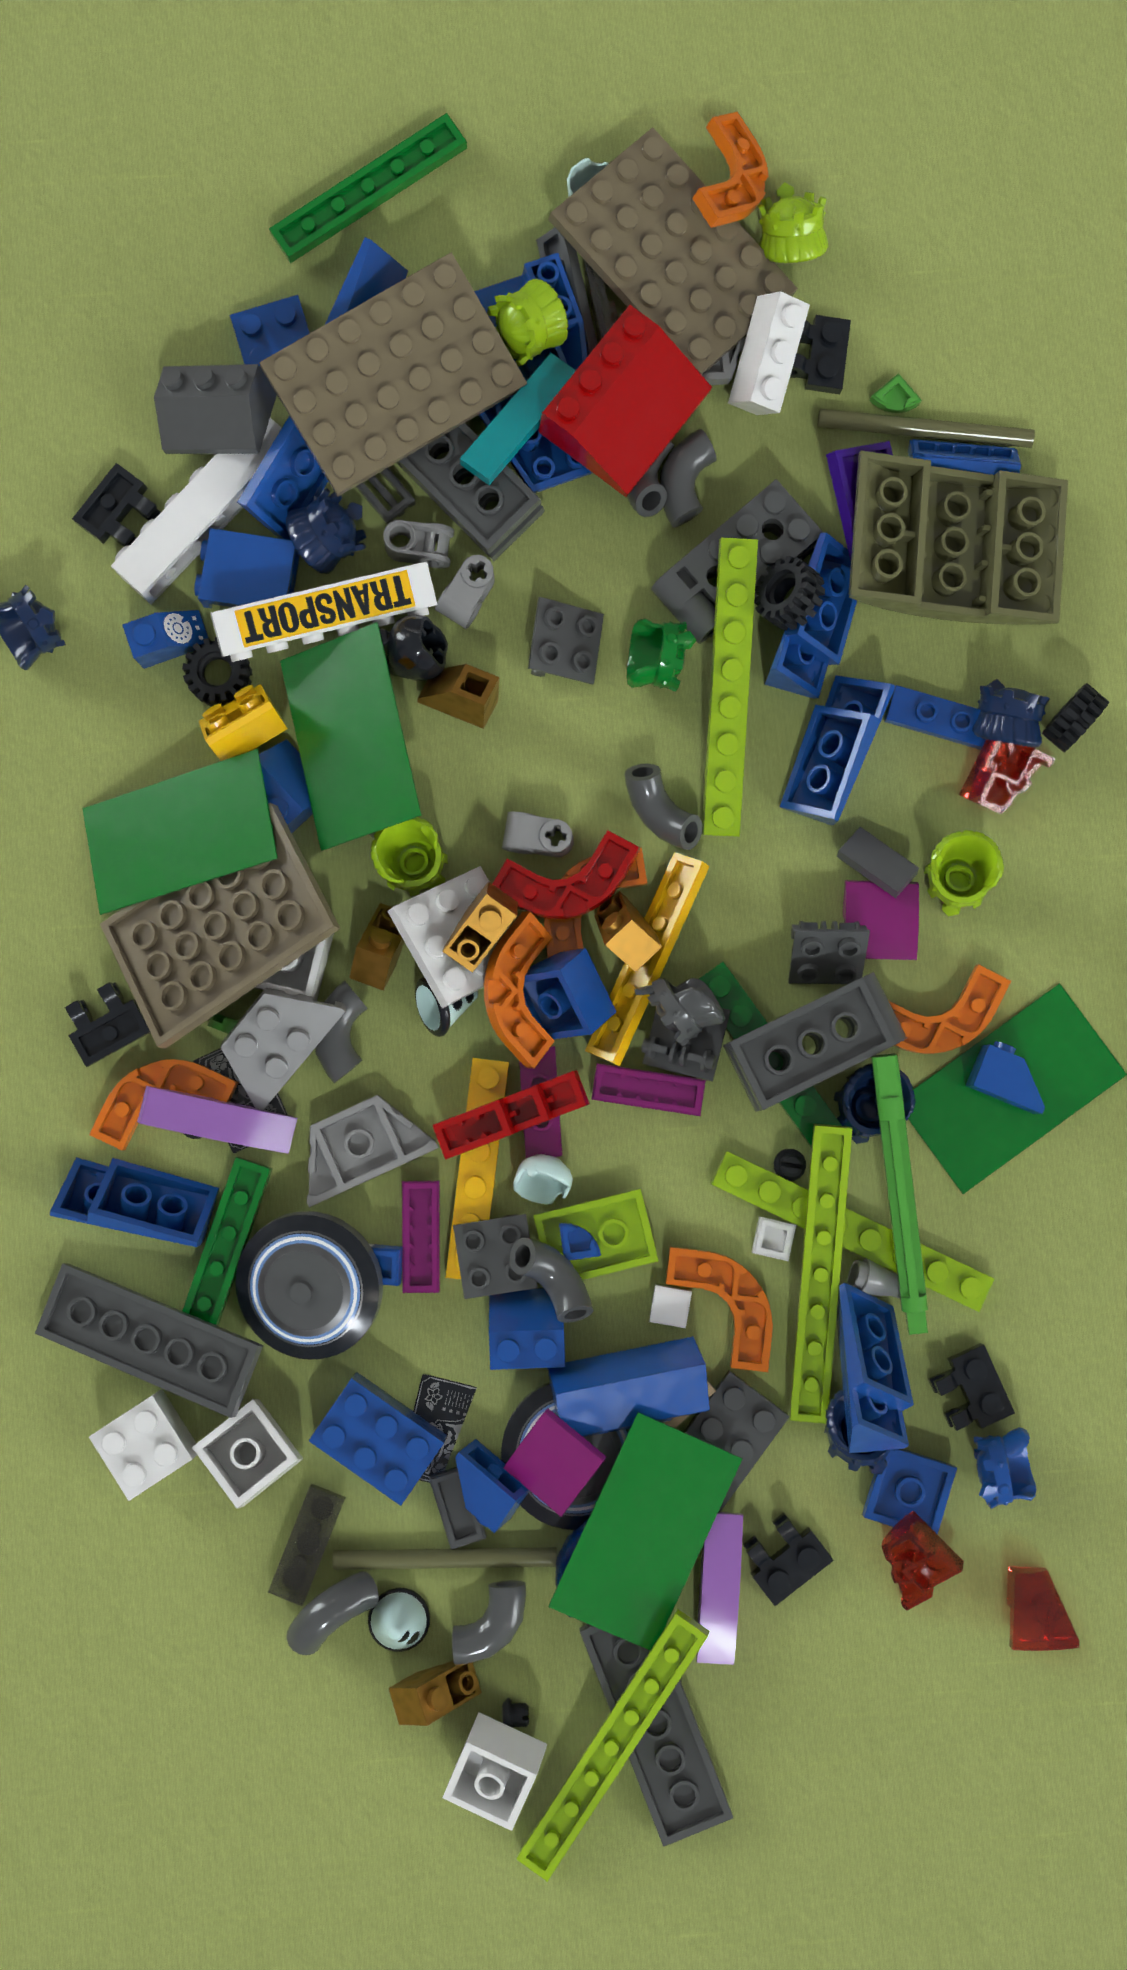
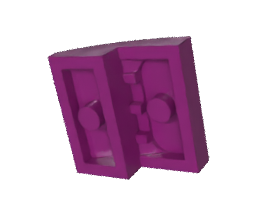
(890, 919)
(554, 1462)

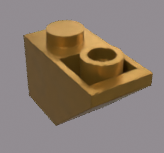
(462, 693)
(481, 926)
(626, 931)
(377, 950)
(433, 1693)

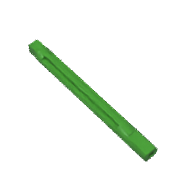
(900, 1191)

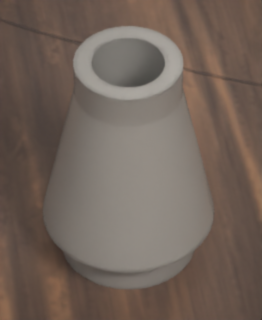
(873, 1279)

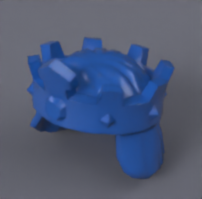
(1004, 1468)

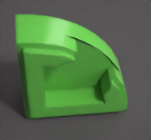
(896, 396)
(222, 1023)

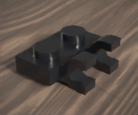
(827, 354)
(111, 504)
(110, 1032)
(980, 1386)
(791, 1565)

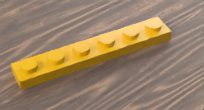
(667, 918)
(478, 1165)

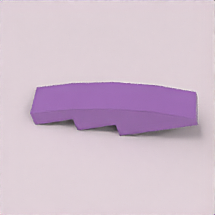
(217, 1119)
(720, 1588)

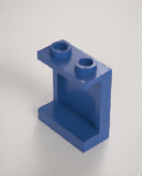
(245, 568)

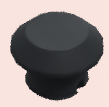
(789, 1164)
(515, 1714)

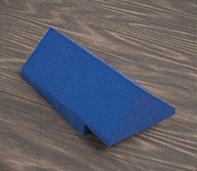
(368, 276)
(810, 648)
(835, 748)
(136, 1201)
(872, 1372)
(611, 1388)

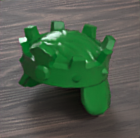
(657, 653)

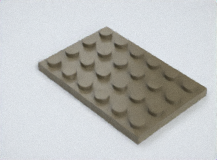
(661, 254)
(393, 374)
(218, 938)

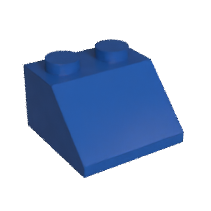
(286, 783)
(567, 995)
(525, 1331)

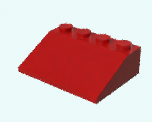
(625, 402)

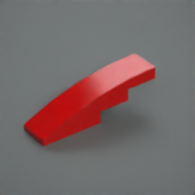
(510, 1114)

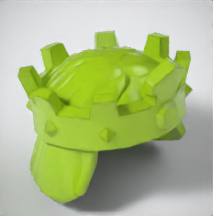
(792, 226)
(530, 320)
(409, 856)
(963, 870)

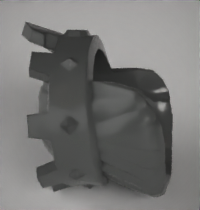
(684, 1007)

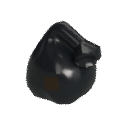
(415, 648)

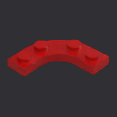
(577, 893)

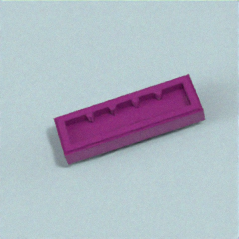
(648, 1089)
(546, 1136)
(421, 1236)

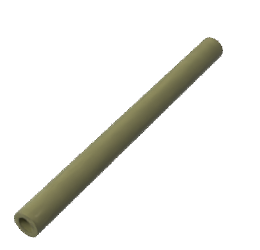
(926, 428)
(444, 1558)

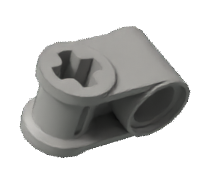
(421, 544)
(464, 596)
(530, 833)

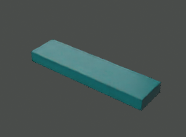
(516, 421)

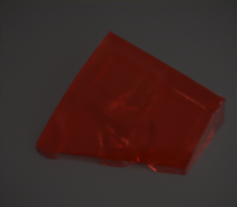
(1002, 774)
(918, 1559)
(1037, 1612)

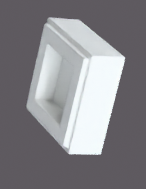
(773, 1238)
(670, 1306)

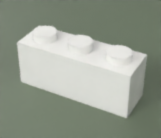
(768, 353)

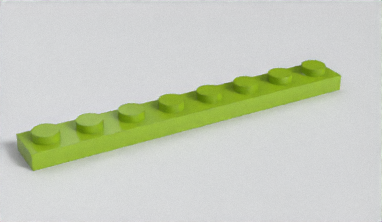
(729, 686)
(860, 1233)
(820, 1273)
(613, 1744)

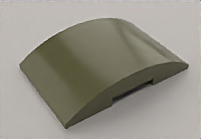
(957, 542)

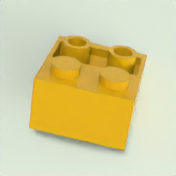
(241, 723)

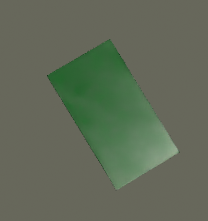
(350, 737)
(180, 832)
(979, 1133)
(645, 1532)

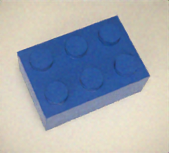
(378, 1438)

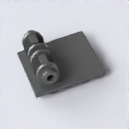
(565, 641)
(827, 954)
(695, 1059)
(485, 1256)

